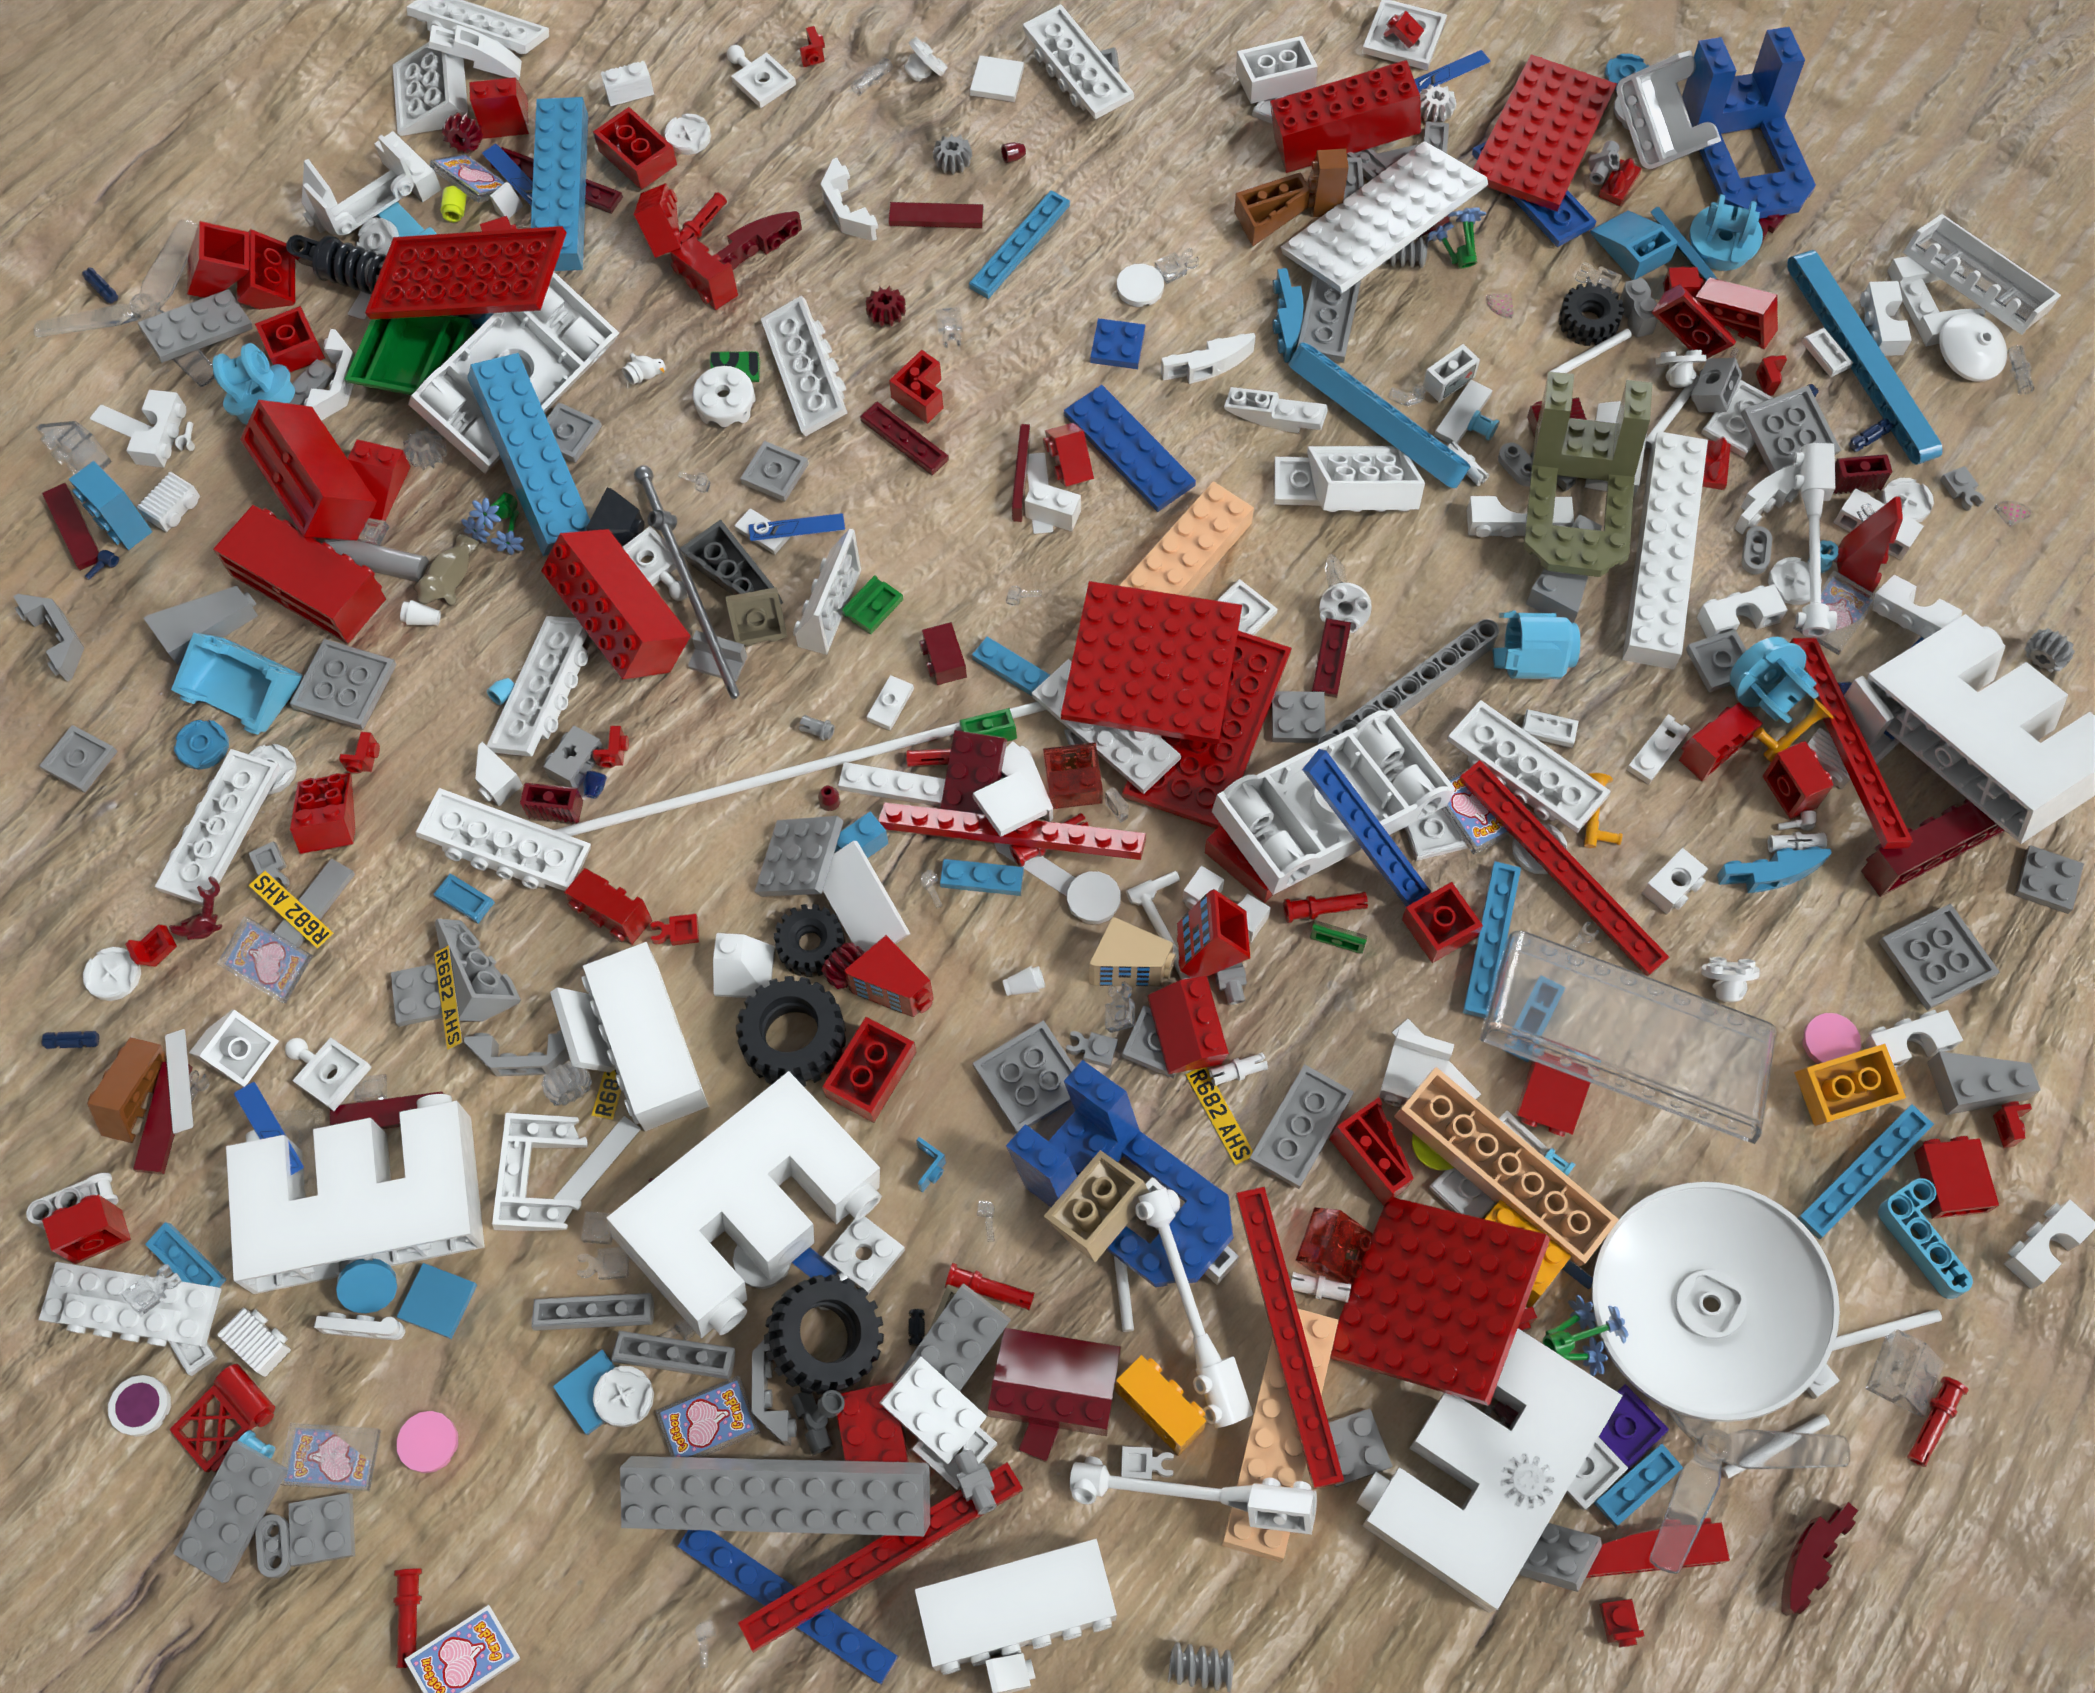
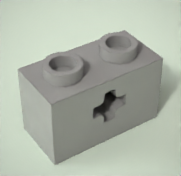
(572, 758)

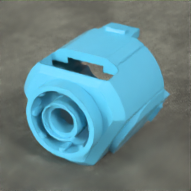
(1538, 646)

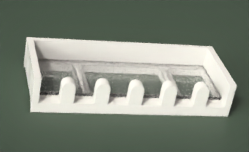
(1981, 273)

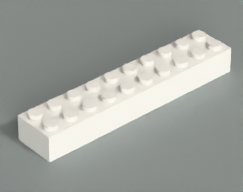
(1665, 551)

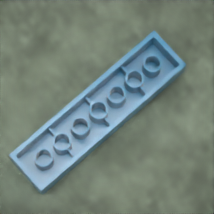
(561, 174)
(528, 449)

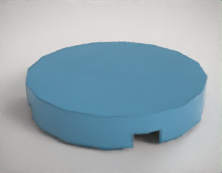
(1623, 66)
(201, 744)
(366, 1285)

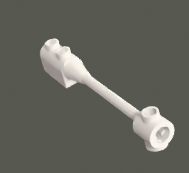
(1816, 485)
(1216, 1377)
(1266, 1503)

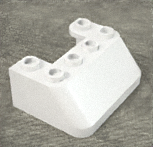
(1658, 113)

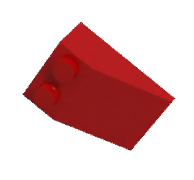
(382, 472)

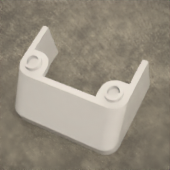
(367, 201)

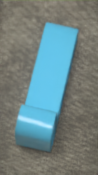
(404, 221)
(1929, 1240)

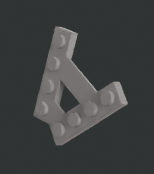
(1373, 163)

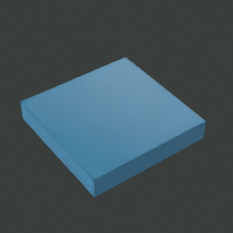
(437, 1301)
(578, 1390)

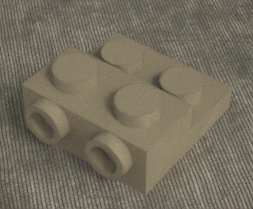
(756, 616)

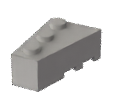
(1980, 1082)

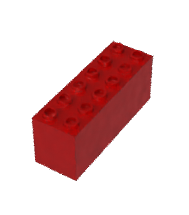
(1347, 115)
(308, 470)
(300, 573)
(615, 603)

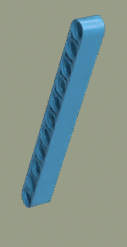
(1868, 361)

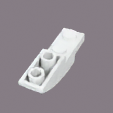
(484, 51)
(1216, 359)
(1270, 411)
(1769, 492)

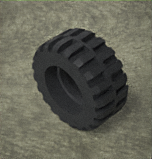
(786, 998)
(861, 1329)

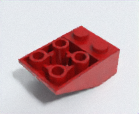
(323, 813)

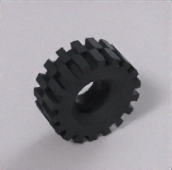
(1593, 300)
(798, 925)

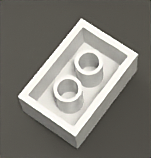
(1276, 69)

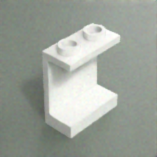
(1410, 1063)

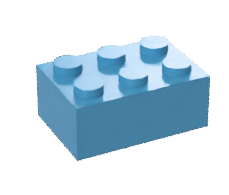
(109, 506)

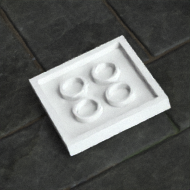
(1392, 47)

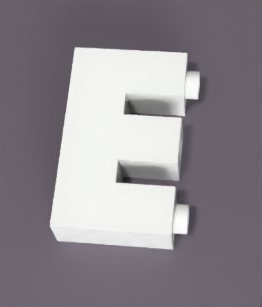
(1989, 737)
(734, 1188)
(358, 1211)
(1489, 1538)

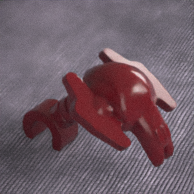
(204, 923)

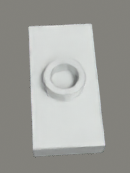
(1827, 352)
(752, 517)
(890, 702)
(1550, 728)

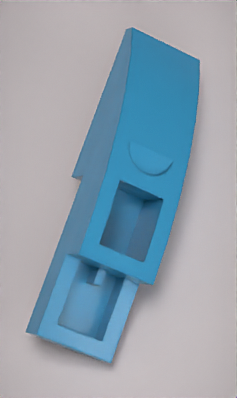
(1289, 314)
(1782, 870)

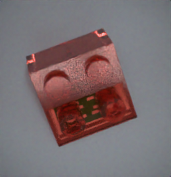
(1073, 775)
(1334, 1245)

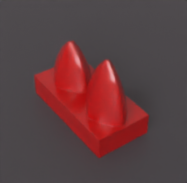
(1620, 182)
(1716, 464)

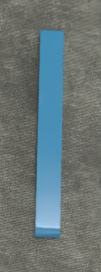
(1379, 415)

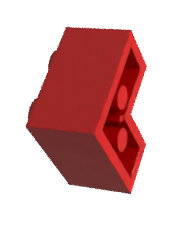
(916, 386)
(1071, 454)

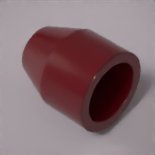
(1012, 151)
(829, 798)

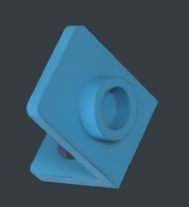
(935, 1170)

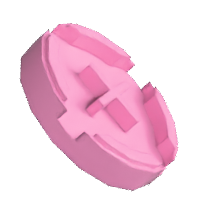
(1830, 1038)
(427, 1442)

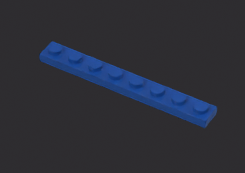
(1365, 827)
(767, 1587)

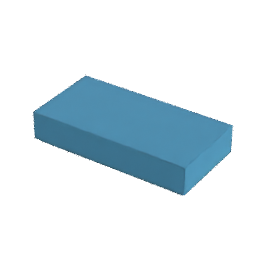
(464, 898)

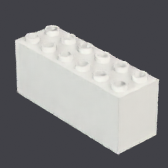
(643, 1037)
(1016, 1606)

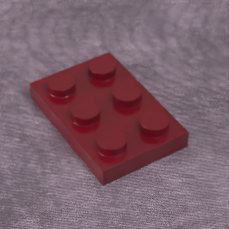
(972, 765)

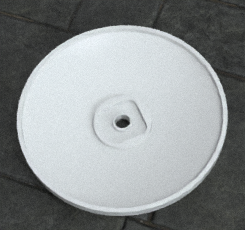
(1771, 1292)

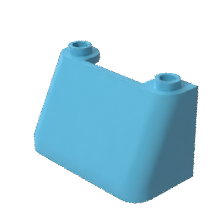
(235, 681)

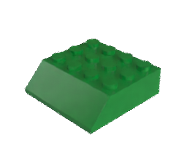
(406, 351)

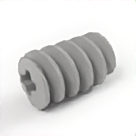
(1411, 252)
(1201, 1666)

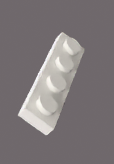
(891, 784)

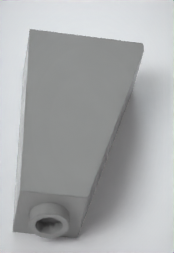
(210, 615)

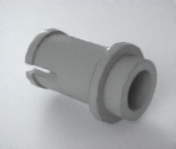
(817, 727)

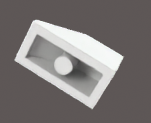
(494, 777)
(1010, 1673)

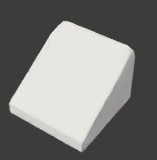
(506, 201)

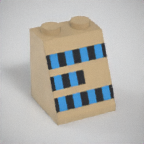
(1131, 956)

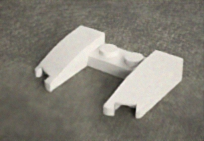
(1919, 301)
(520, 1135)

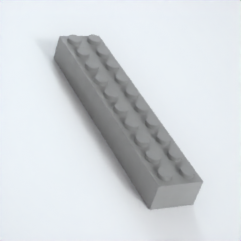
(775, 1495)

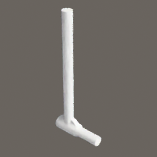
(1143, 895)

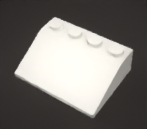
(428, 90)
(1364, 478)
(829, 596)

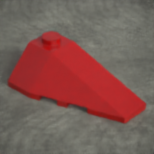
(1868, 545)

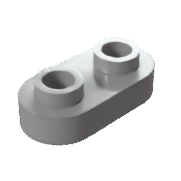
(1516, 463)
(1756, 552)
(272, 1547)

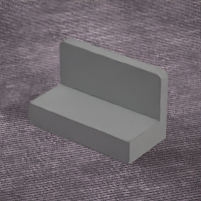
(704, 662)

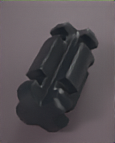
(916, 1326)

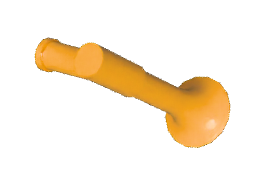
(1818, 712)
(1592, 832)

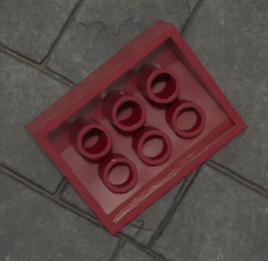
(1054, 1381)

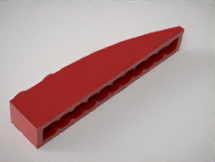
(1633, 1552)

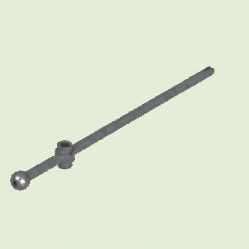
(667, 522)

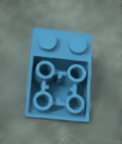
(1635, 243)

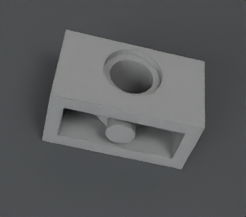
(1716, 385)

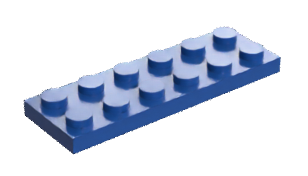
(1558, 226)
(1130, 448)

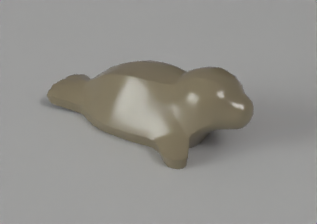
(446, 572)

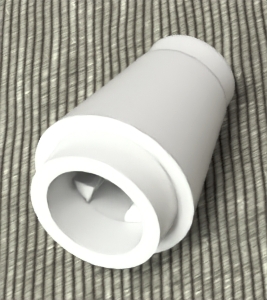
(419, 614)
(1025, 981)

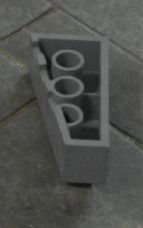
(725, 561)

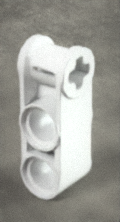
(93, 1185)

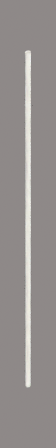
(778, 775)

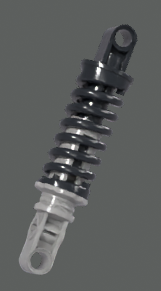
(334, 264)

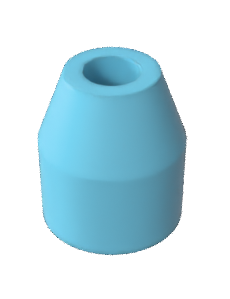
(500, 691)

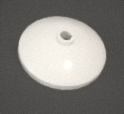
(1973, 347)

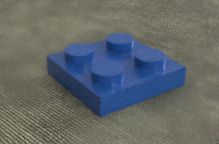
(1117, 343)

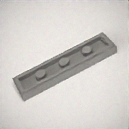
(319, 897)

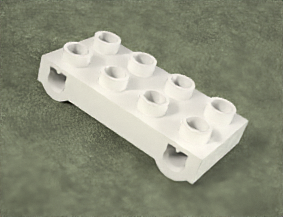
(555, 350)
(1292, 830)

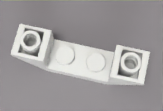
(855, 223)
(330, 401)

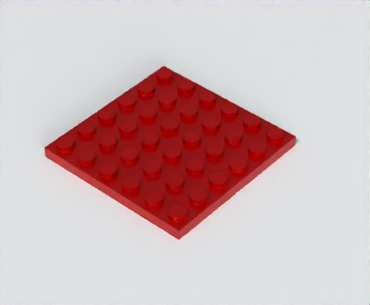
(1152, 662)
(1439, 1299)

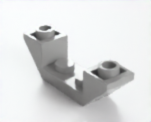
(68, 652)
(510, 1064)
(777, 1422)

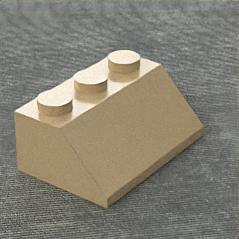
(1097, 1205)

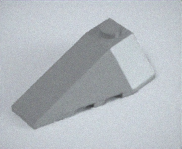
(477, 982)

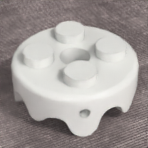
(727, 409)

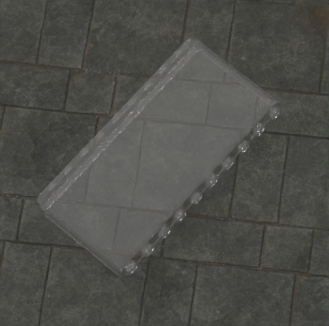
(1631, 1034)

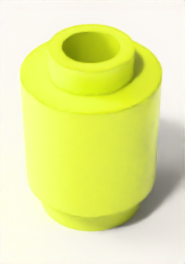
(453, 204)

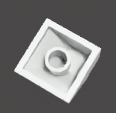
(317, 183)
(741, 965)
(234, 1047)

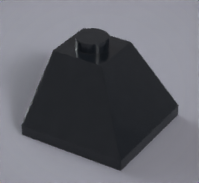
(618, 516)

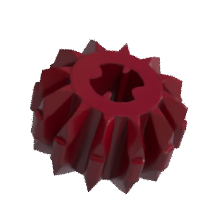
(462, 133)
(885, 306)
(838, 962)

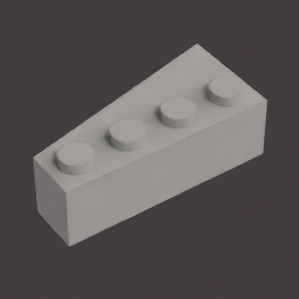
(1561, 591)

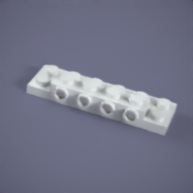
(503, 28)
(1076, 63)
(805, 365)
(541, 687)
(1134, 754)
(1528, 767)
(218, 825)
(502, 842)
(93, 1300)

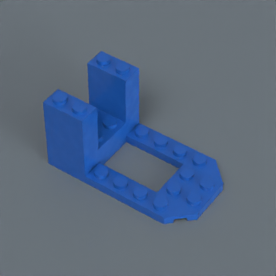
(1748, 103)
(1108, 1124)

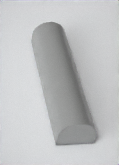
(382, 559)
(593, 1312)
(674, 1355)

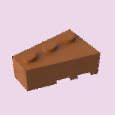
(1327, 180)
(1271, 205)
(125, 1087)

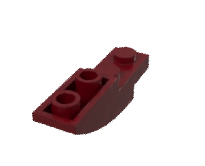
(763, 235)
(1806, 1565)

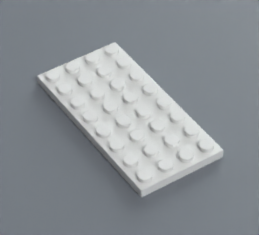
(1383, 216)

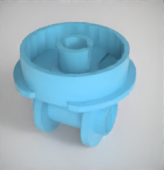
(1726, 235)
(250, 380)
(1772, 677)

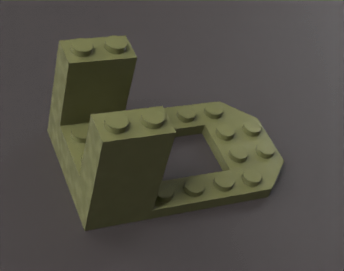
(1590, 452)

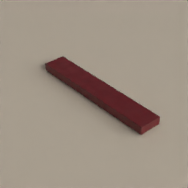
(596, 194)

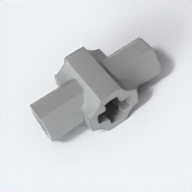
(1604, 162)
(1231, 982)
(975, 1482)

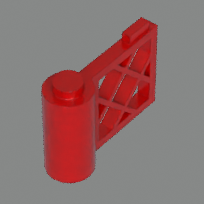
(241, 1399)

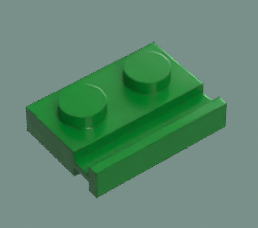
(872, 604)

